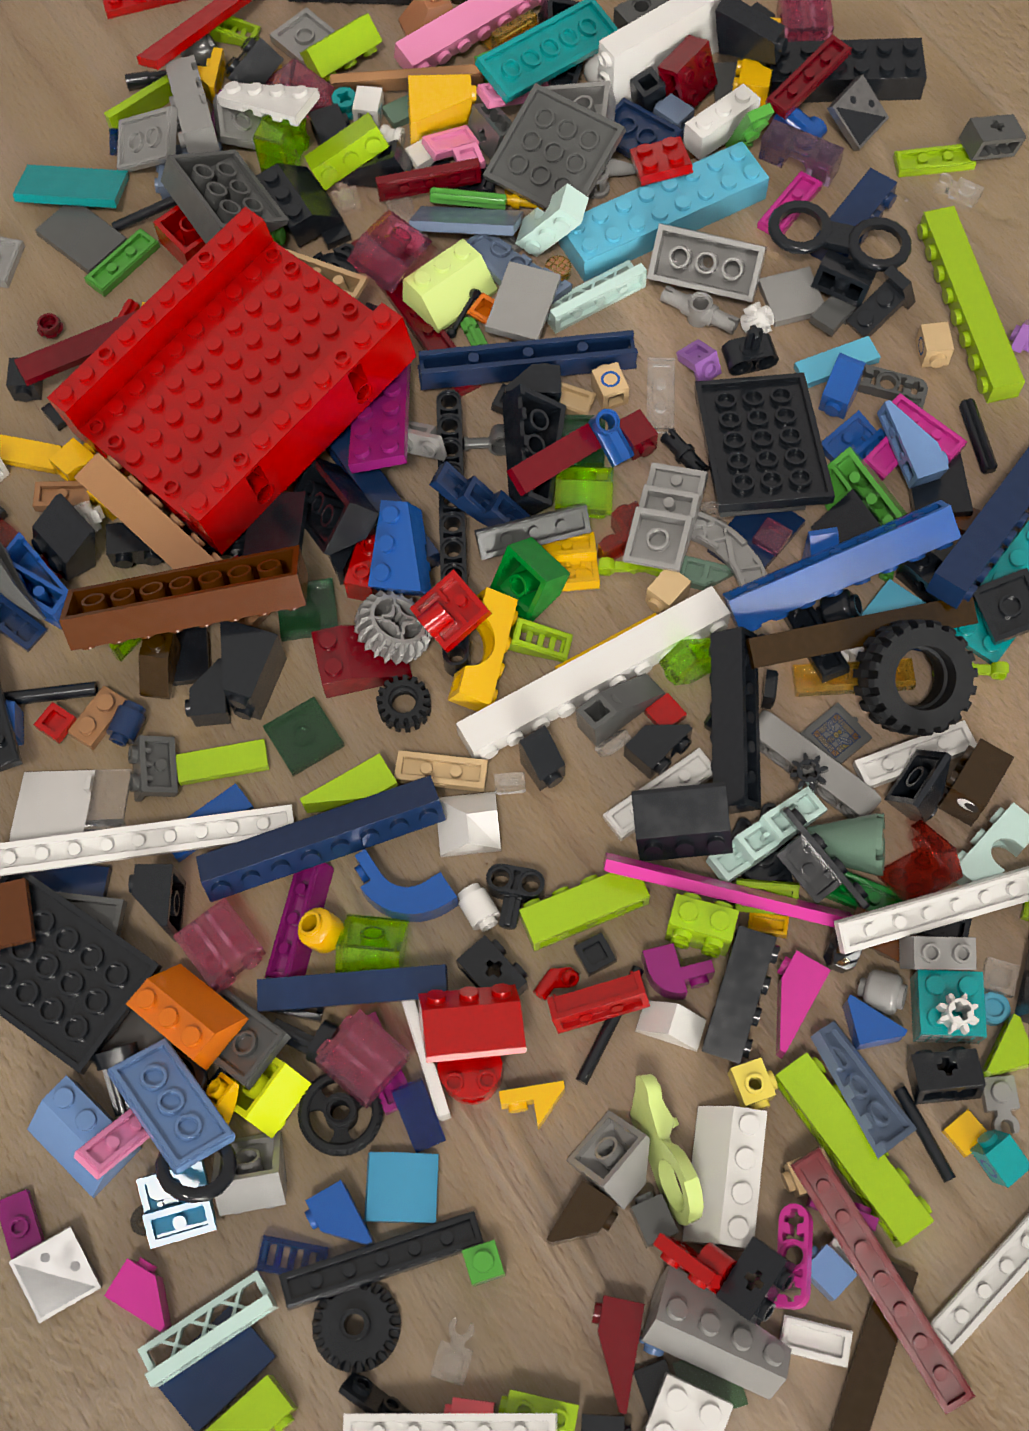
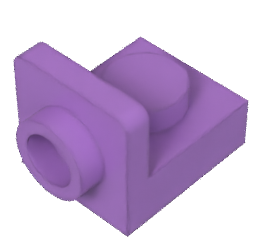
(701, 360)

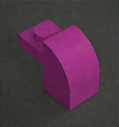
(668, 977)

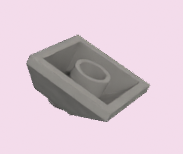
(613, 1159)

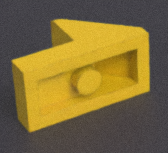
(213, 73)
(542, 1096)

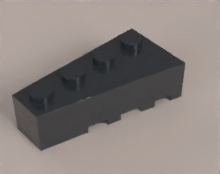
(530, 426)
(739, 994)

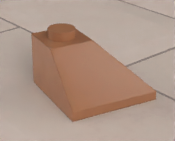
(421, 13)

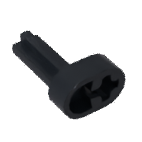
(305, 1042)
(108, 1059)

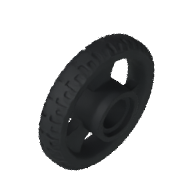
(341, 1142)

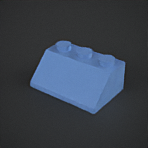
(65, 1123)

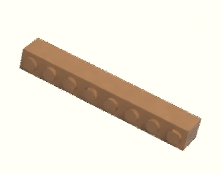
(146, 519)

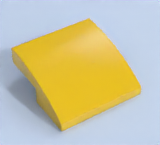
(579, 558)

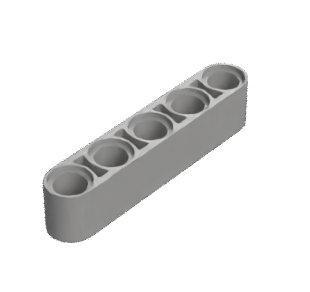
(842, 788)

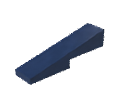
(18, 625)

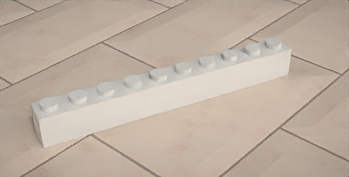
(595, 671)

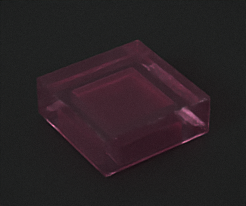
(772, 536)

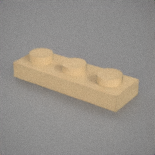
(445, 770)

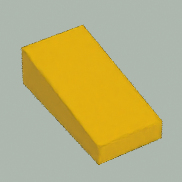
(769, 924)

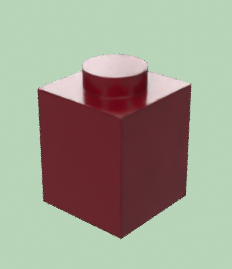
(639, 434)

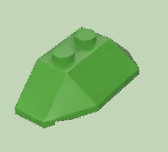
(852, 472)

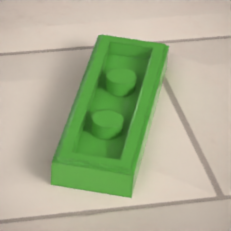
(122, 262)

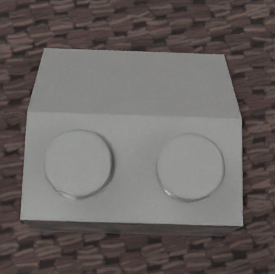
(259, 1175)

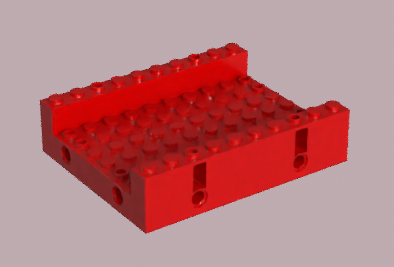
(232, 379)

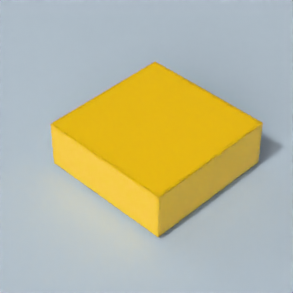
(964, 1132)

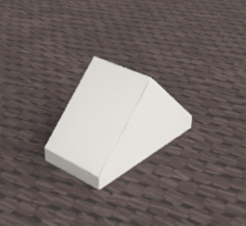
(671, 1024)

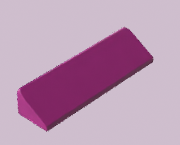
(306, 892)

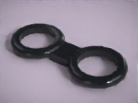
(839, 236)
(228, 1154)

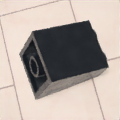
(250, 667)

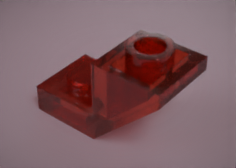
(621, 521)

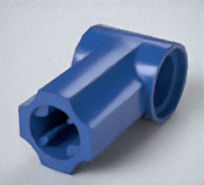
(801, 121)
(612, 440)

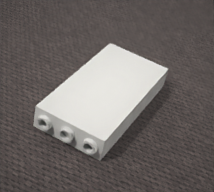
(652, 39)

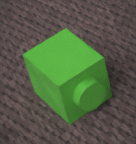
(483, 1263)

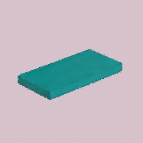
(71, 186)

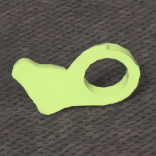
(654, 1119)

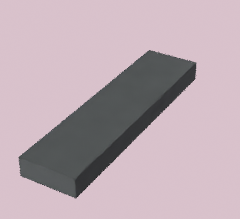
(542, 527)

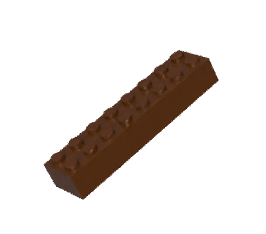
(185, 598)

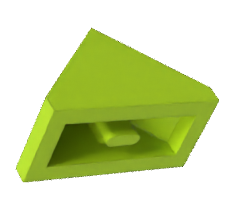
(1009, 1050)

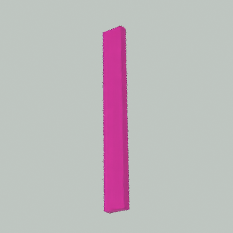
(723, 890)

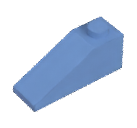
(914, 448)

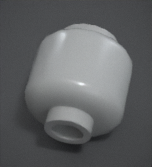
(883, 991)

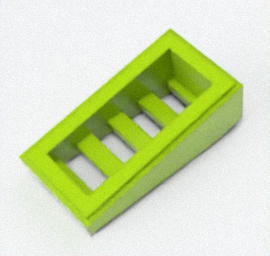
(235, 24)
(542, 631)

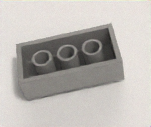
(680, 257)

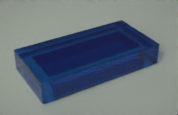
(418, 1115)

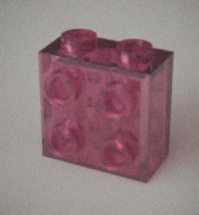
(806, 19)
(220, 945)
(362, 1058)

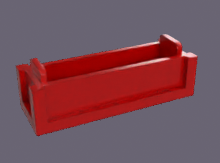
(598, 1002)

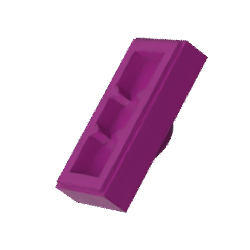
(20, 1223)

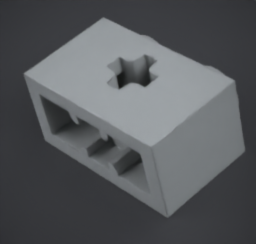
(937, 953)

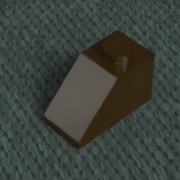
(158, 665)
(584, 1216)

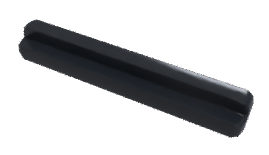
(978, 436)

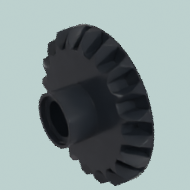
(370, 1346)

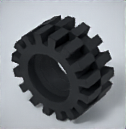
(404, 687)

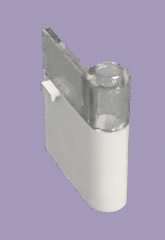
(70, 802)

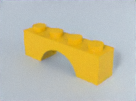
(754, 76)
(476, 684)

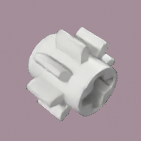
(759, 316)
(91, 514)
(959, 1004)

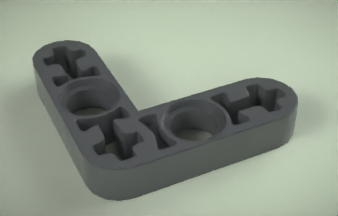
(908, 382)

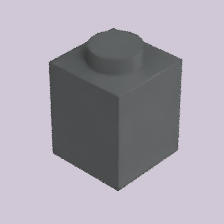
(652, 1218)

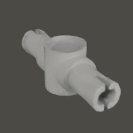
(699, 309)

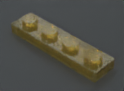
(808, 683)

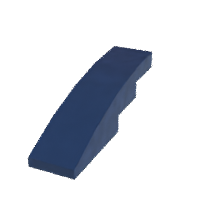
(475, 497)

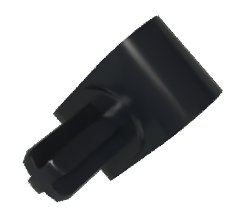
(750, 352)
(513, 891)

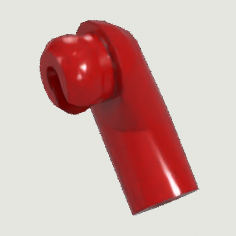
(556, 978)

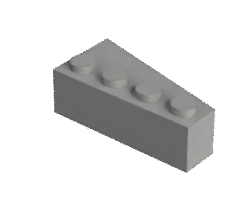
(193, 118)
(714, 1336)

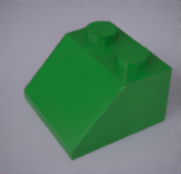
(530, 577)

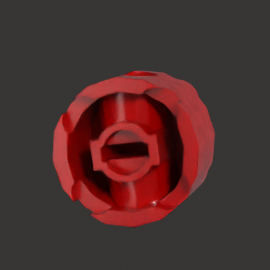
(471, 1079)

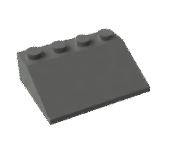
(215, 189)

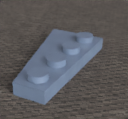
(866, 1096)

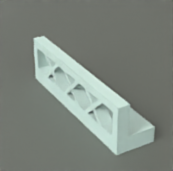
(596, 295)
(209, 1340)

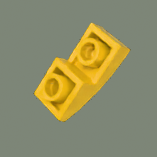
(223, 1094)

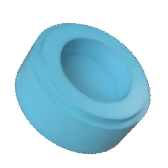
(996, 1008)

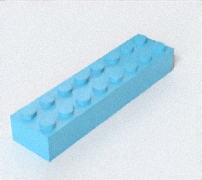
(630, 222)

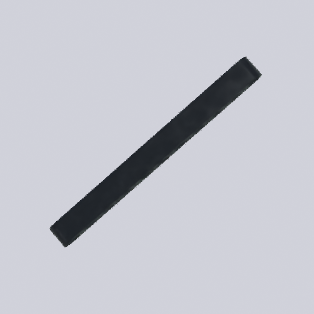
(452, 516)

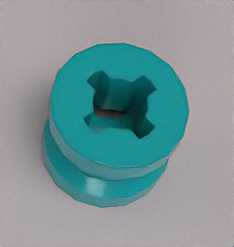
(344, 97)

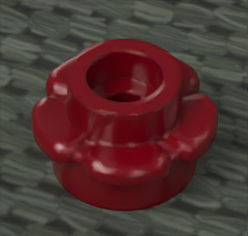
(49, 326)

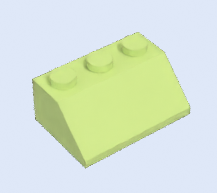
(443, 284)

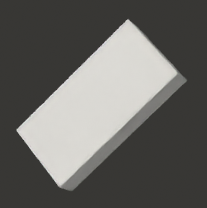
(816, 1340)

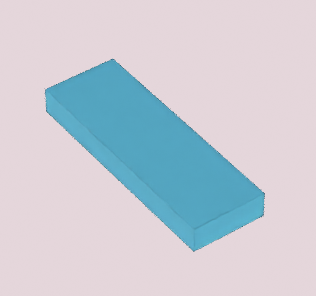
(819, 367)

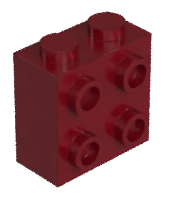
(689, 70)

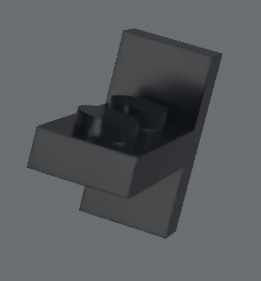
(883, 303)

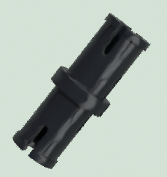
(683, 452)

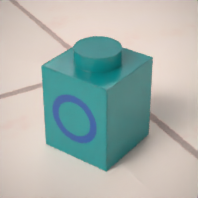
(1000, 1157)

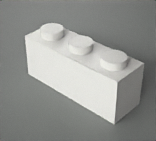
(718, 122)

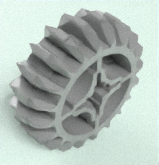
(388, 632)

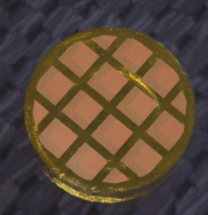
(559, 265)

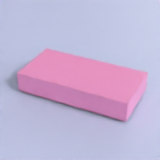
(440, 144)

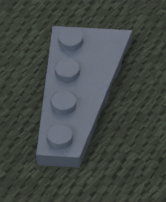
(497, 255)

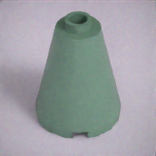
(856, 842)

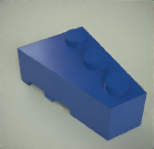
(400, 551)
(38, 579)

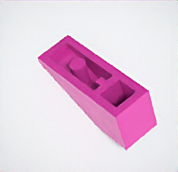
(795, 995)

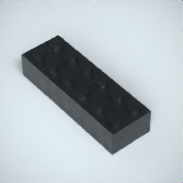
(890, 66)

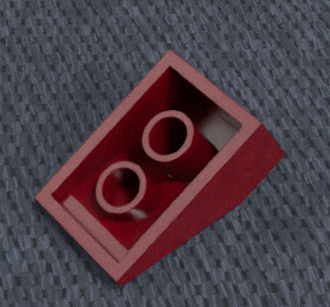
(347, 667)

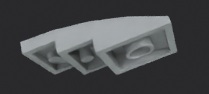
(665, 517)

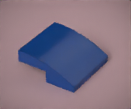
(856, 433)

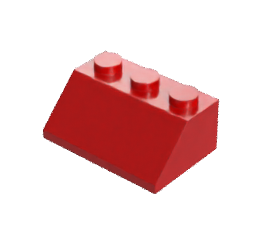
(471, 1023)

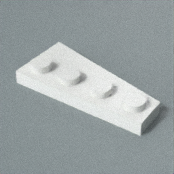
(275, 100)

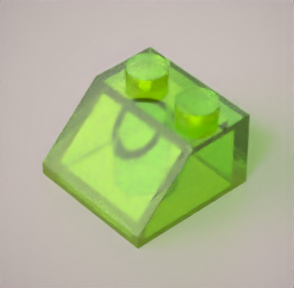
(586, 486)
(371, 944)

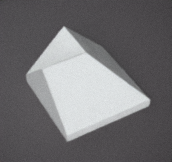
(469, 825)

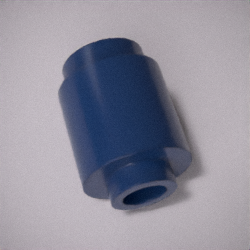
(126, 723)

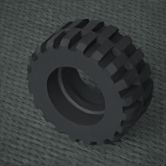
(951, 682)

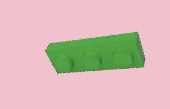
(751, 126)

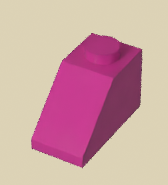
(141, 1293)

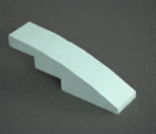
(765, 836)

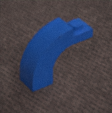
(412, 903)

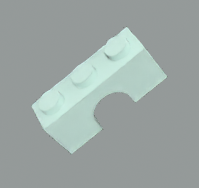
(543, 229)
(1008, 831)

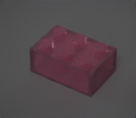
(389, 251)

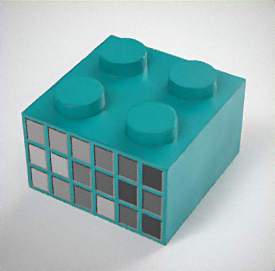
(931, 988)

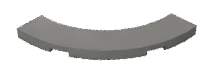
(729, 547)

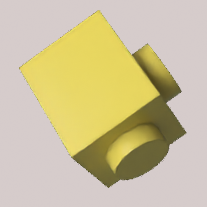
(753, 1084)

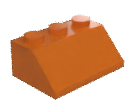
(188, 1013)

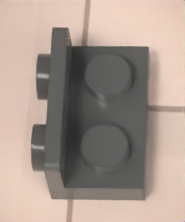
(153, 767)

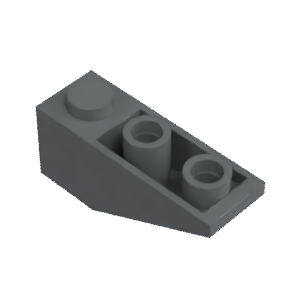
(616, 707)

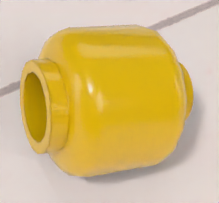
(320, 930)

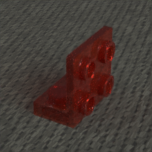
(926, 869)

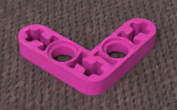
(803, 1270)

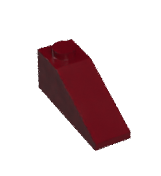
(618, 1335)

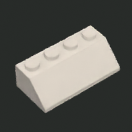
(729, 1167)

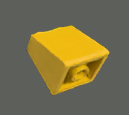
(438, 103)

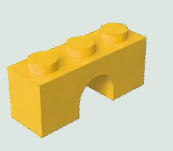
(70, 461)

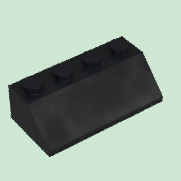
(336, 507)

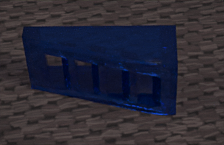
(263, 1251)

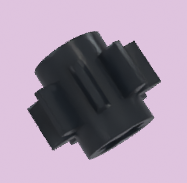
(807, 764)

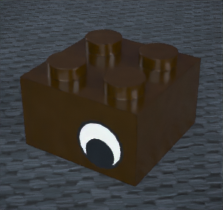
(974, 781)

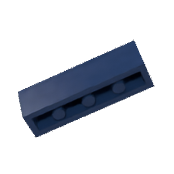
(865, 201)

